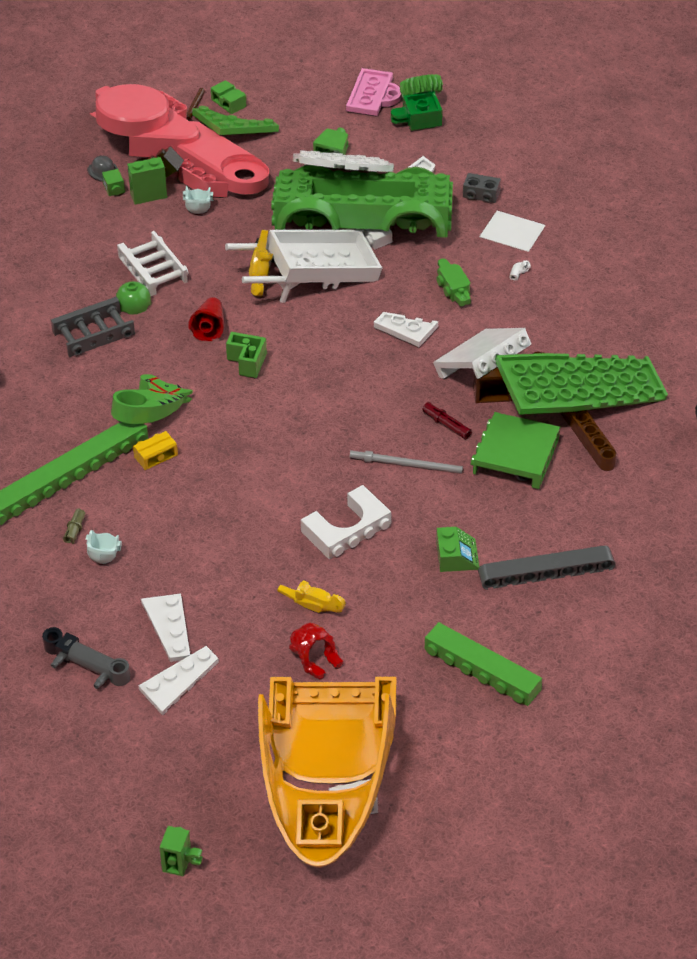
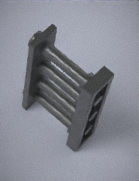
(88, 315)

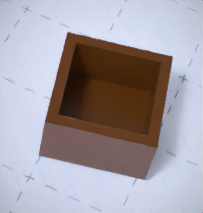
(490, 388)

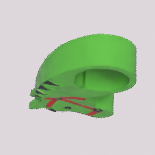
(149, 403)

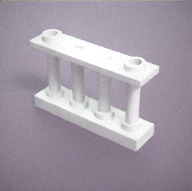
(143, 274)

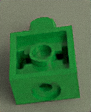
(419, 111)

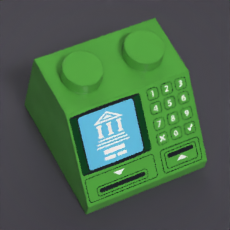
(456, 550)

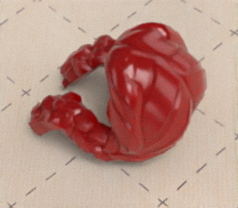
(304, 639)

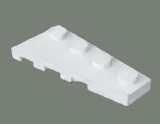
(169, 624)
(173, 682)

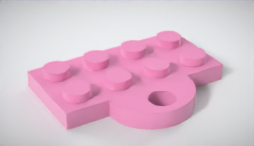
(373, 91)

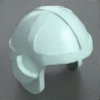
(197, 200)
(102, 546)

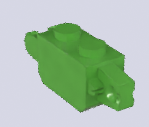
(454, 282)

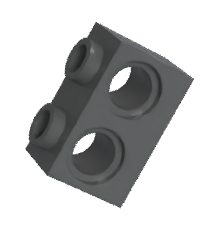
(481, 187)

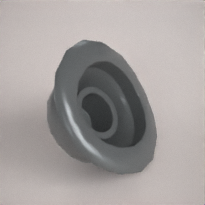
(99, 165)

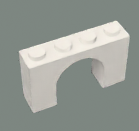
(335, 540)

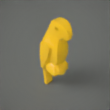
(260, 263)
(313, 598)

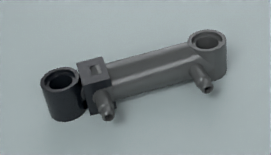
(68, 649)

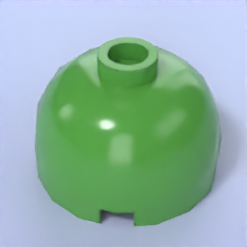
(133, 297)

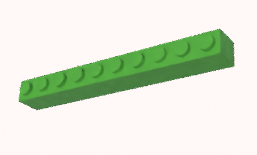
(69, 468)

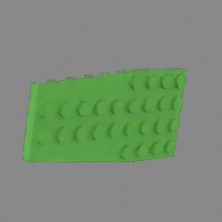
(578, 383)

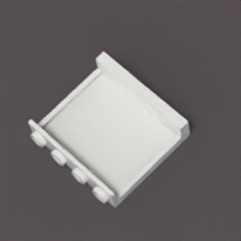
(481, 351)

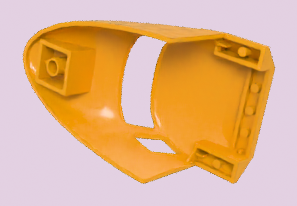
(325, 737)

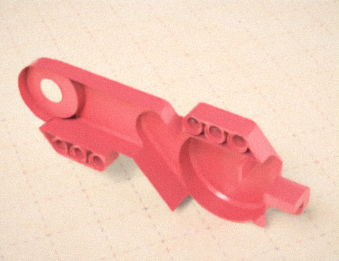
(160, 121)

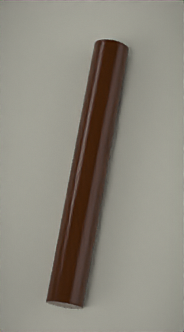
(200, 93)

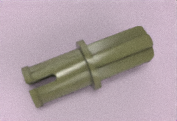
(74, 526)

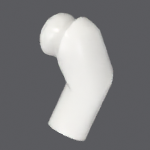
(519, 268)

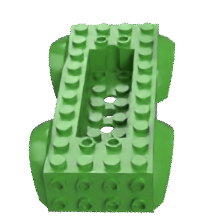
(363, 200)

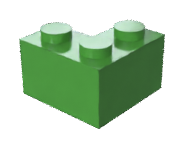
(248, 351)

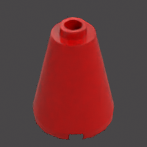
(207, 320)

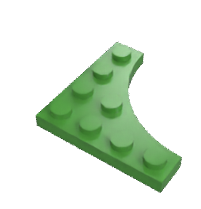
(231, 124)

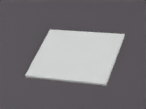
(512, 231)

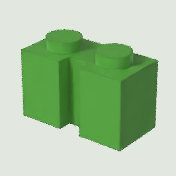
(228, 97)

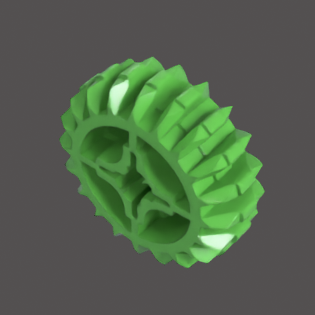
(421, 84)

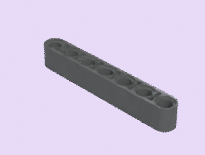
(546, 566)

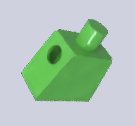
(332, 141)

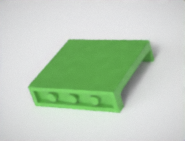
(517, 447)

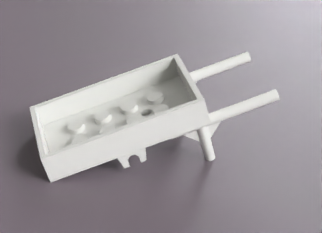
(316, 257)

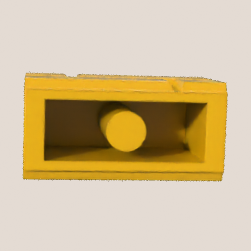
(155, 450)

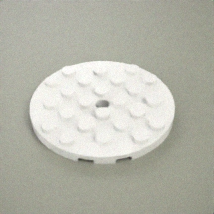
(338, 160)

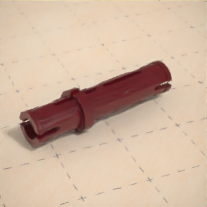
(441, 416)

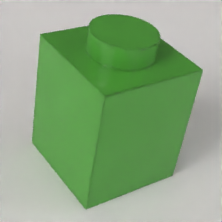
(113, 182)

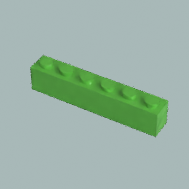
(483, 664)

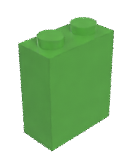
(147, 180)

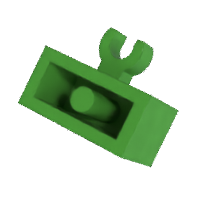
(177, 851)

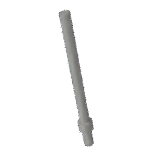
(369, 456)

